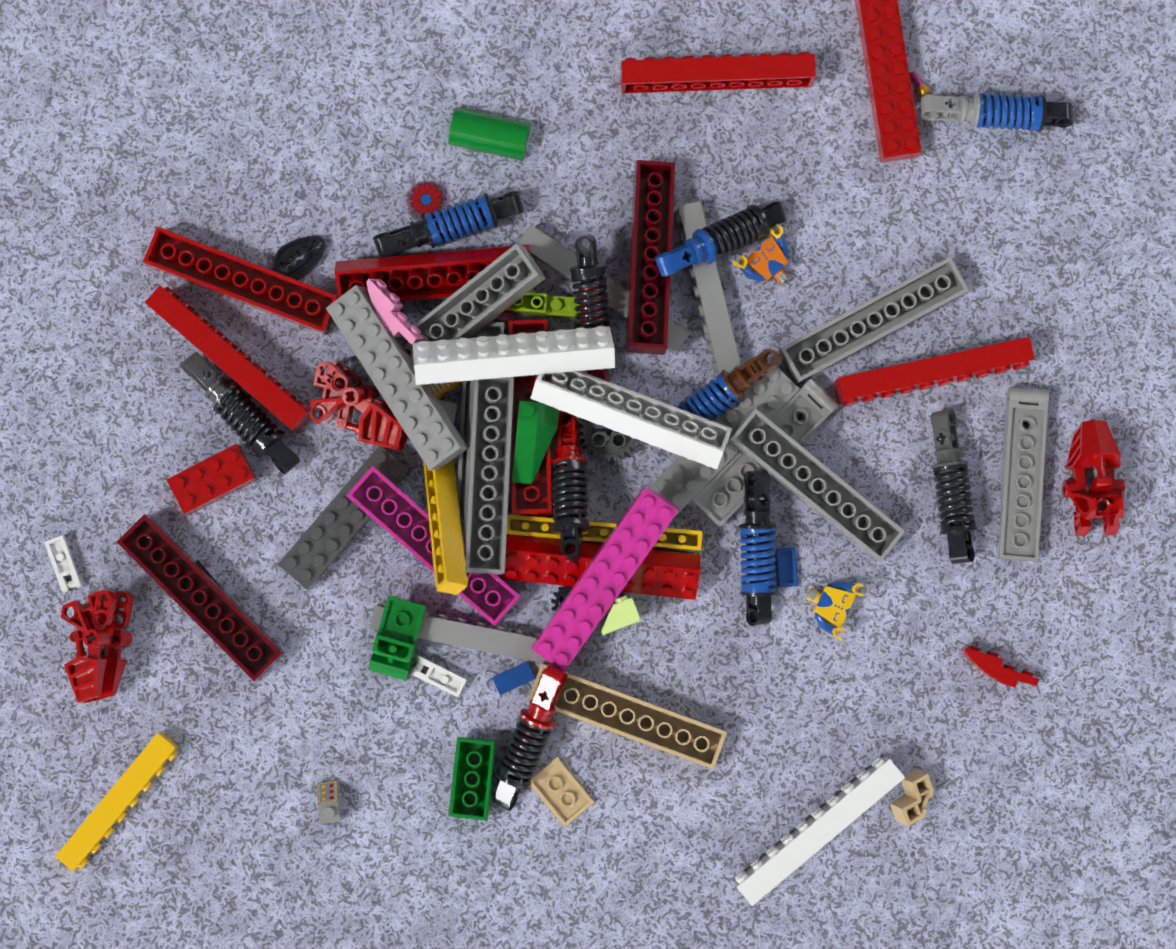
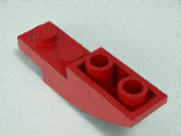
(991, 666)

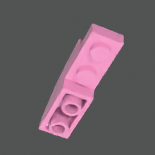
(387, 308)

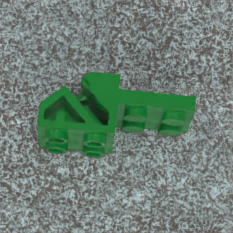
(397, 637)

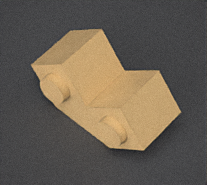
(912, 805)

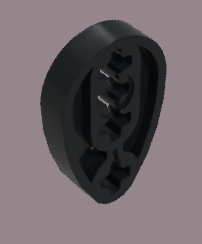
(291, 249)

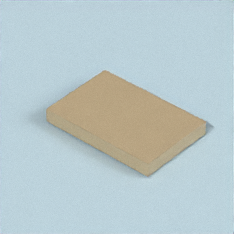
(561, 791)

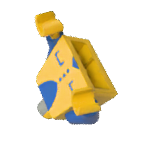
(833, 605)

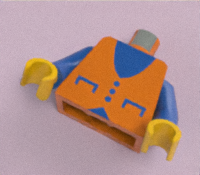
(767, 259)

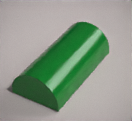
(489, 133)
(472, 778)

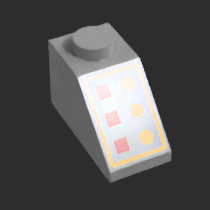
(329, 802)

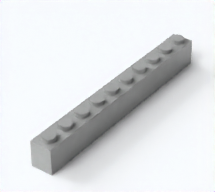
(560, 259)
(710, 295)
(470, 636)

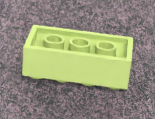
(620, 615)

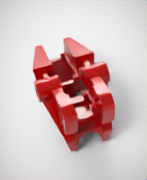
(377, 422)
(1096, 447)
(95, 675)

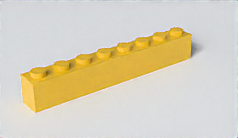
(445, 529)
(117, 801)

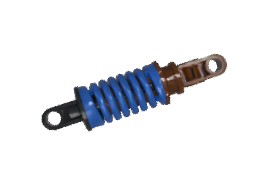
(729, 387)

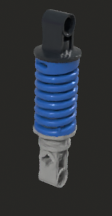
(999, 110)

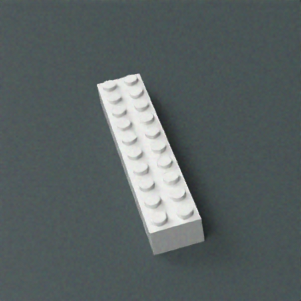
(513, 355)
(634, 415)
(818, 830)

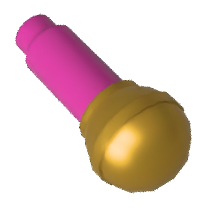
(922, 89)

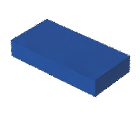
(786, 567)
(513, 678)

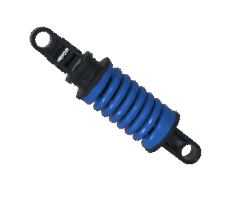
(441, 226)
(758, 536)

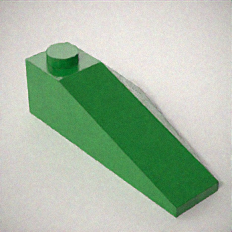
(534, 434)

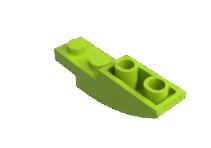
(545, 305)

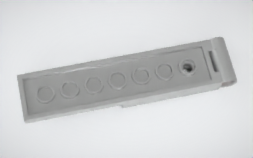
(1023, 473)
(726, 490)

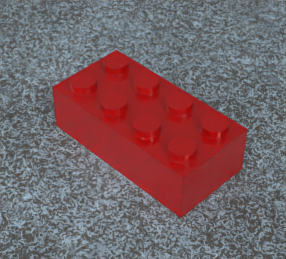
(211, 479)

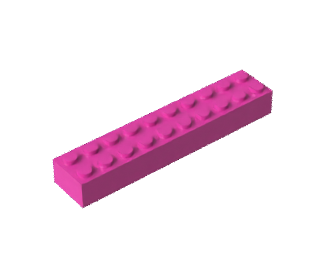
(411, 528)
(604, 577)

